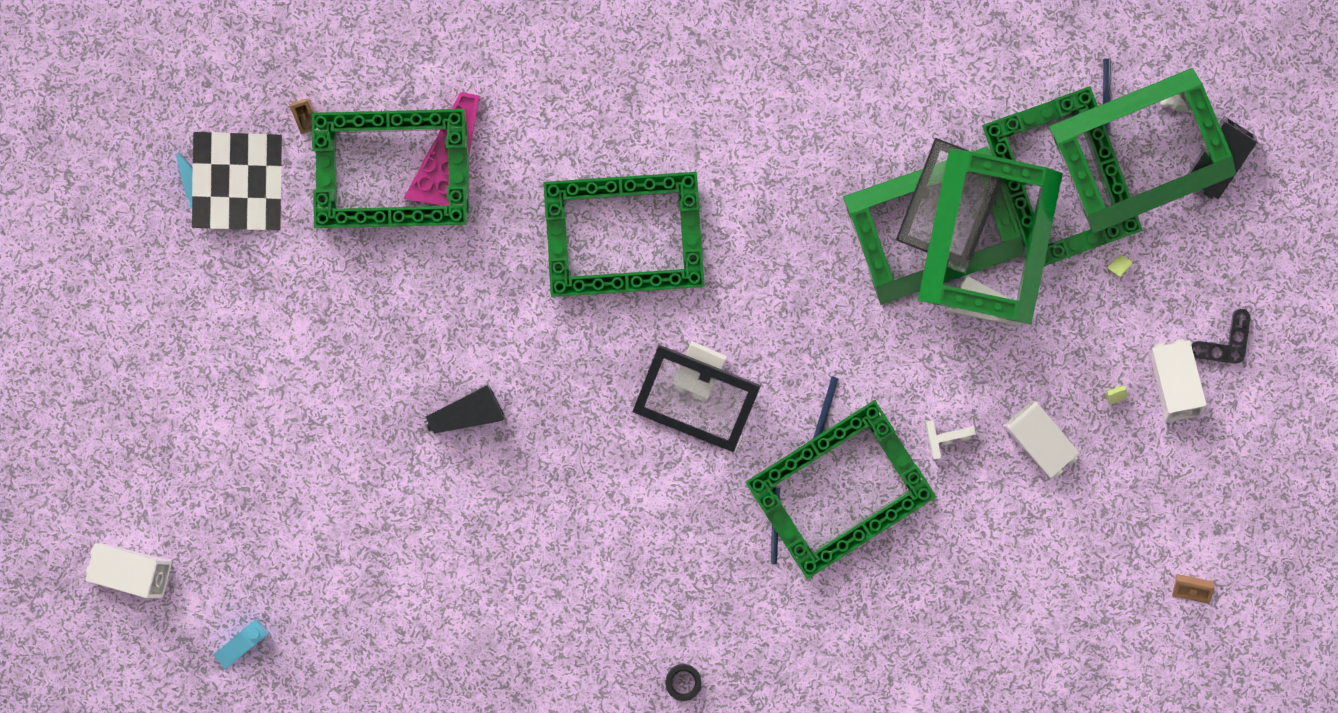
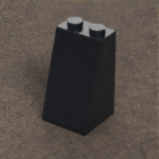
(1240, 144)
(472, 410)

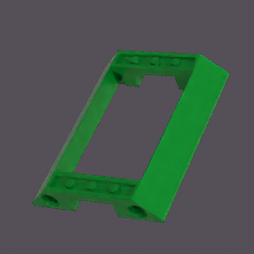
(324, 131)
(1215, 146)
(1104, 159)
(559, 191)
(883, 282)
(932, 286)
(814, 561)

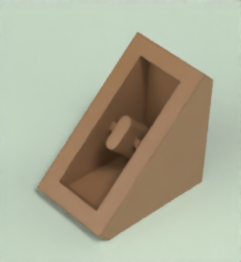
(302, 113)

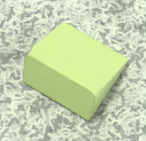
(1119, 265)
(1116, 395)

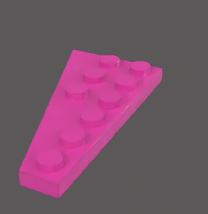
(433, 176)

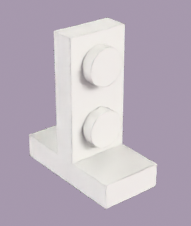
(945, 438)

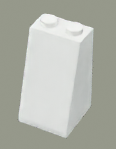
(970, 284)
(1178, 381)
(1042, 439)
(128, 571)

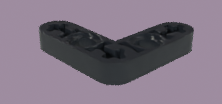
(1228, 349)

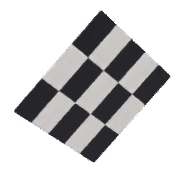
(236, 181)

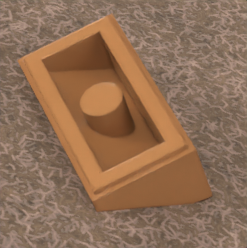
(1193, 588)

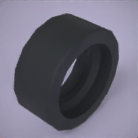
(679, 696)

